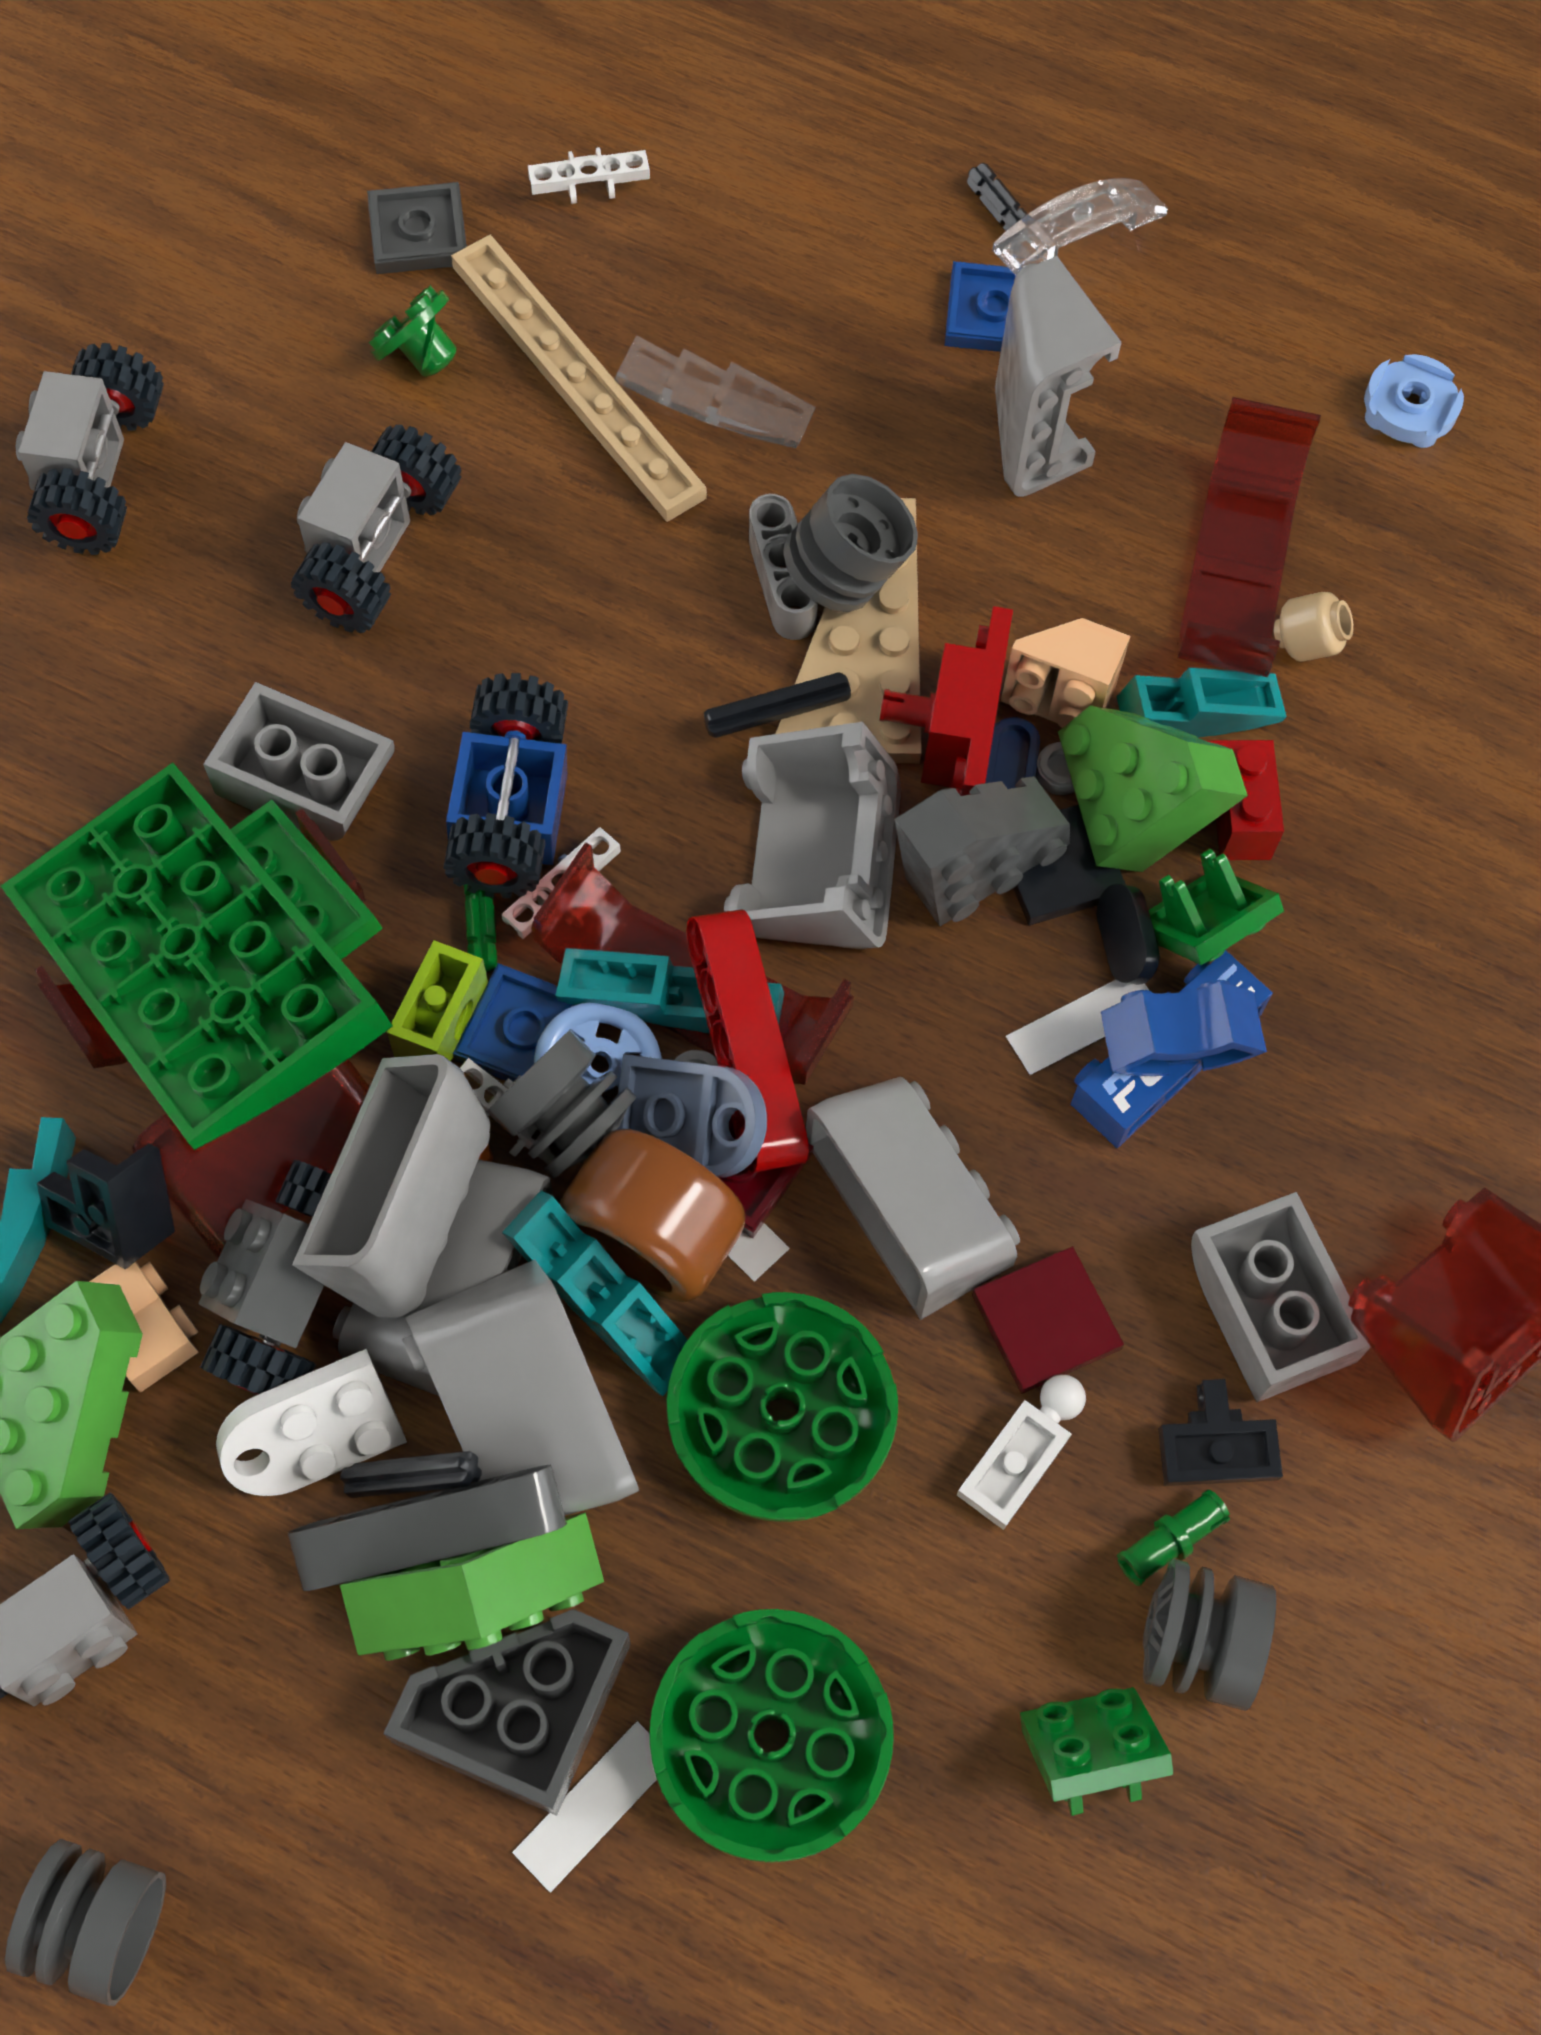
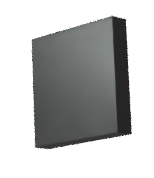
(416, 227)

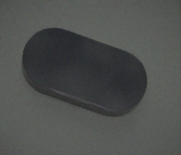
(1127, 934)

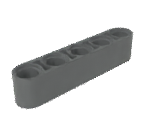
(427, 1528)

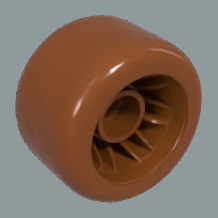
(655, 1213)

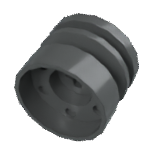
(850, 543)
(562, 1104)
(1219, 1636)
(85, 1922)

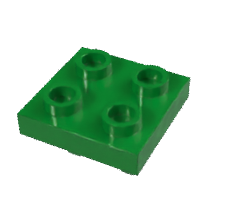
(1211, 911)
(1096, 1746)

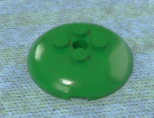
(790, 1351)
(785, 1672)

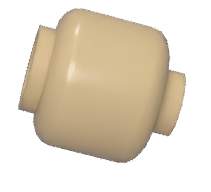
(1314, 626)

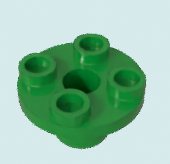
(417, 335)

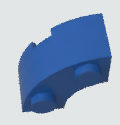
(1204, 1024)

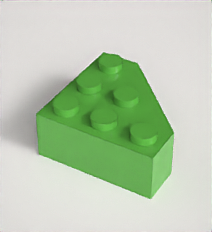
(1144, 785)
(63, 1402)
(472, 1594)

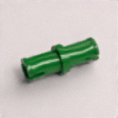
(1173, 1537)

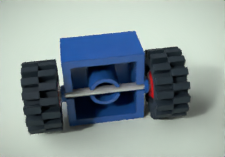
(508, 787)

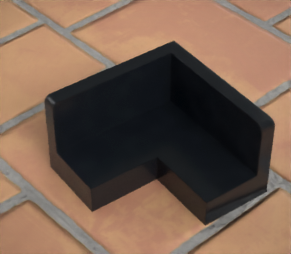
(110, 1207)

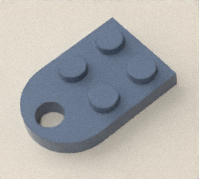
(692, 1110)

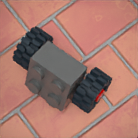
(261, 1288)

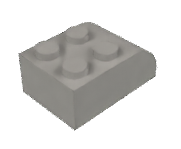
(298, 760)
(1276, 1296)

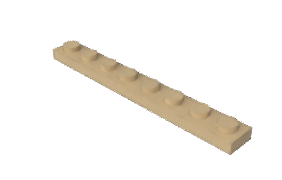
(579, 378)

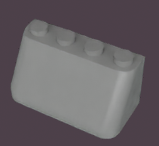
(397, 1185)
(911, 1192)

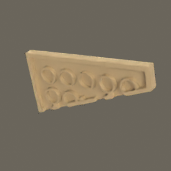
(876, 652)

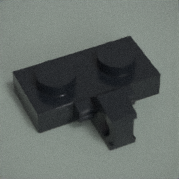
(1219, 1444)

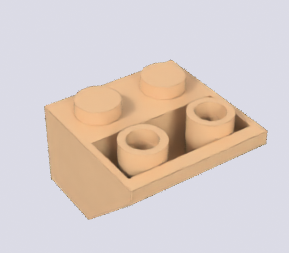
(1064, 670)

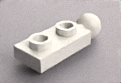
(1023, 1451)

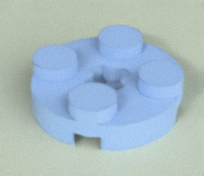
(1410, 422)

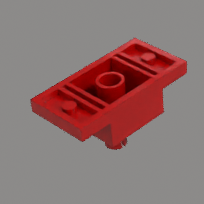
(961, 710)

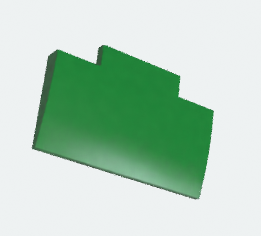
(206, 950)

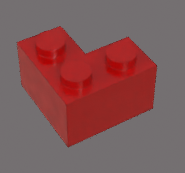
(1255, 823)

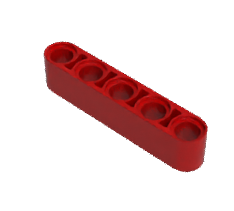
(747, 1029)

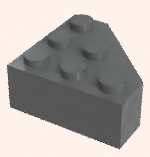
(978, 843)
(516, 1707)

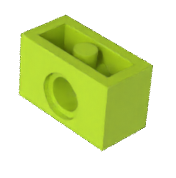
(438, 1003)

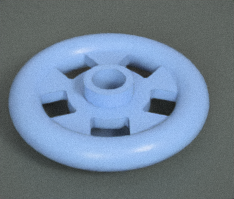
(584, 1021)

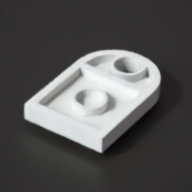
(309, 1428)

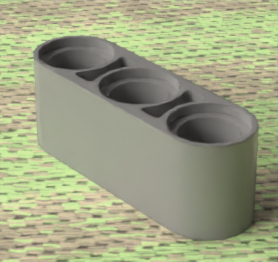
(776, 582)

